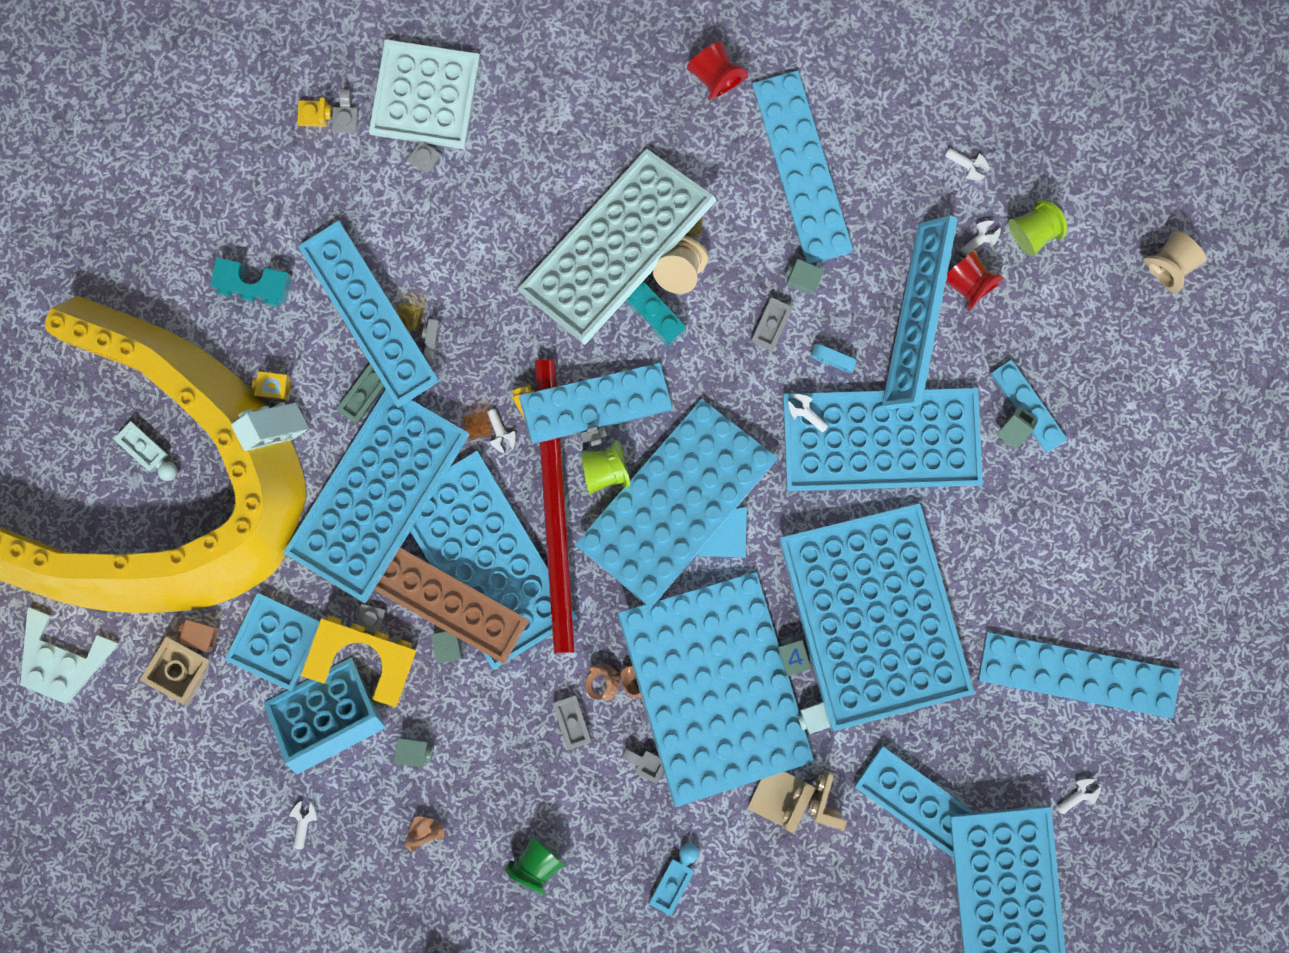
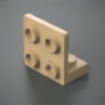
(782, 799)
(817, 809)

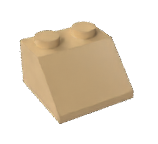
(176, 671)

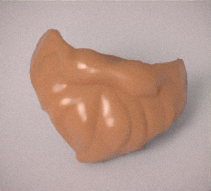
(612, 680)
(629, 682)
(422, 831)

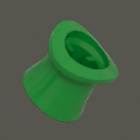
(535, 866)

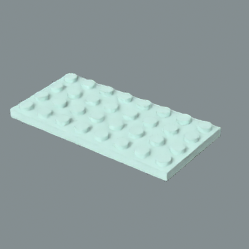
(616, 245)

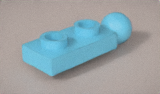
(675, 880)

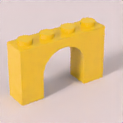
(333, 636)

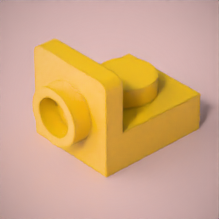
(314, 113)

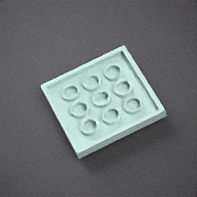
(424, 94)

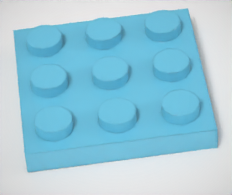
(273, 642)

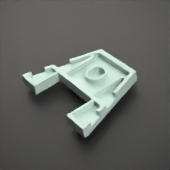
(54, 669)

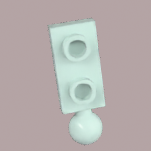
(146, 451)

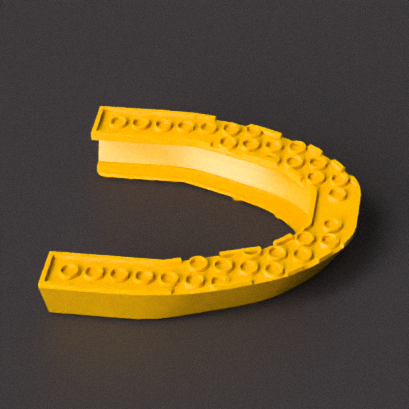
(213, 567)

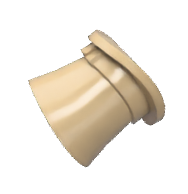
(1175, 261)
(680, 267)

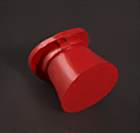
(716, 70)
(972, 279)

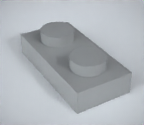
(771, 324)
(572, 722)

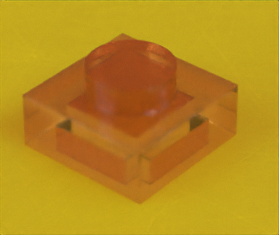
(477, 425)

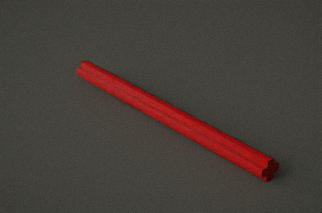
(555, 526)

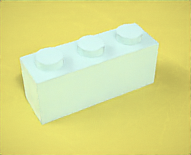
(269, 425)

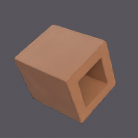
(198, 635)

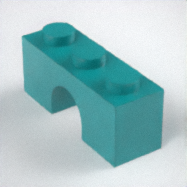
(229, 280)
(656, 314)

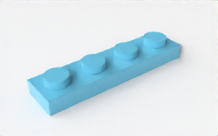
(1020, 393)

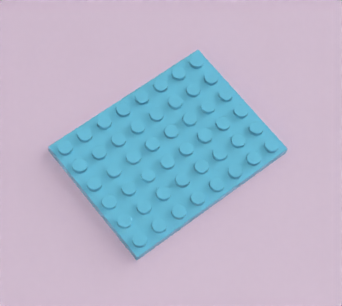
(876, 617)
(715, 689)

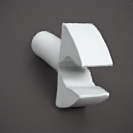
(968, 164)
(980, 238)
(806, 412)
(500, 432)
(1079, 795)
(302, 823)

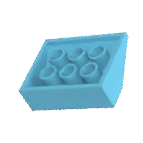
(323, 717)

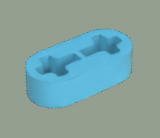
(833, 358)

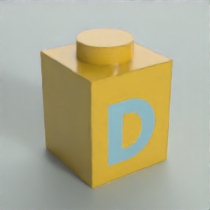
(271, 386)

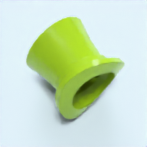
(1038, 227)
(605, 468)

